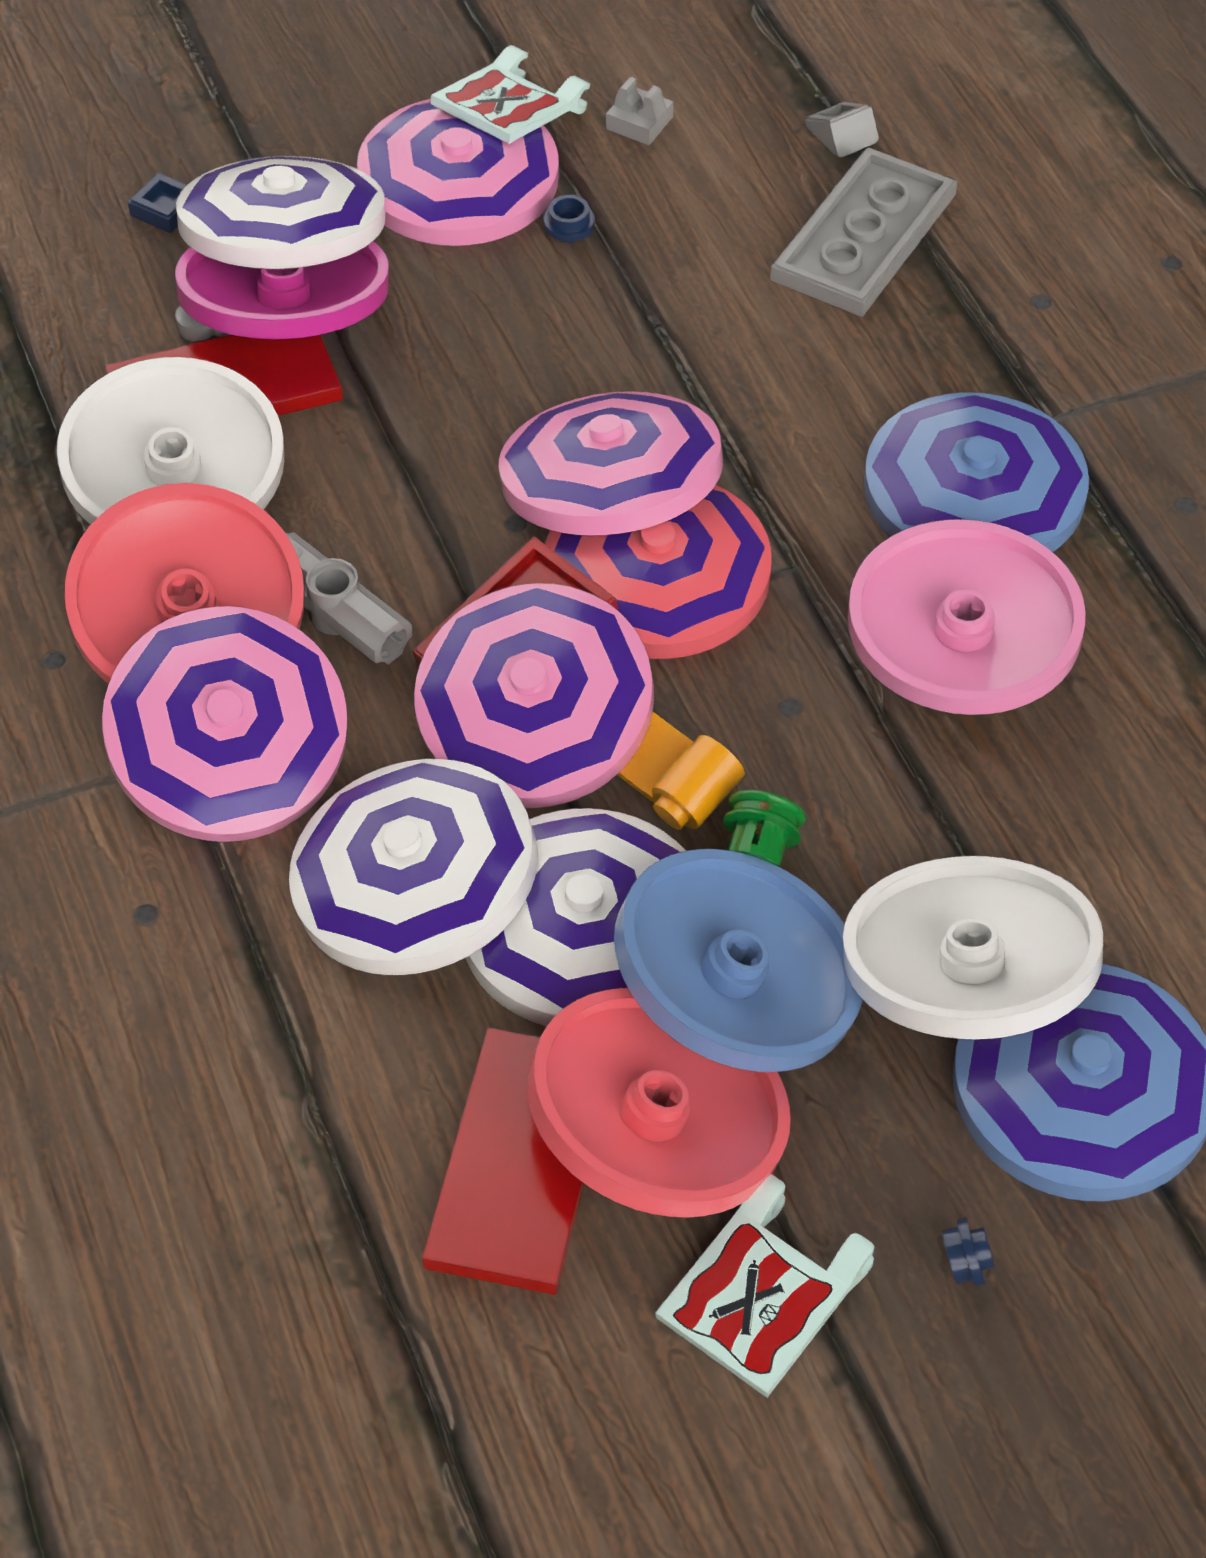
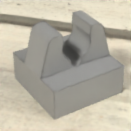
(639, 113)

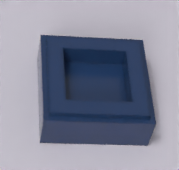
(157, 202)

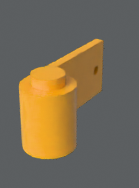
(682, 775)

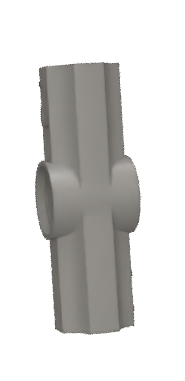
(347, 608)

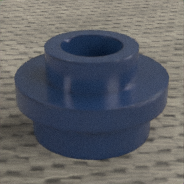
(569, 218)
(968, 1252)

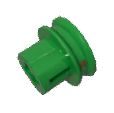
(763, 824)

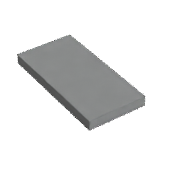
(863, 231)

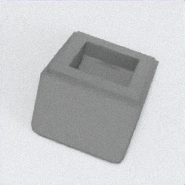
(844, 127)

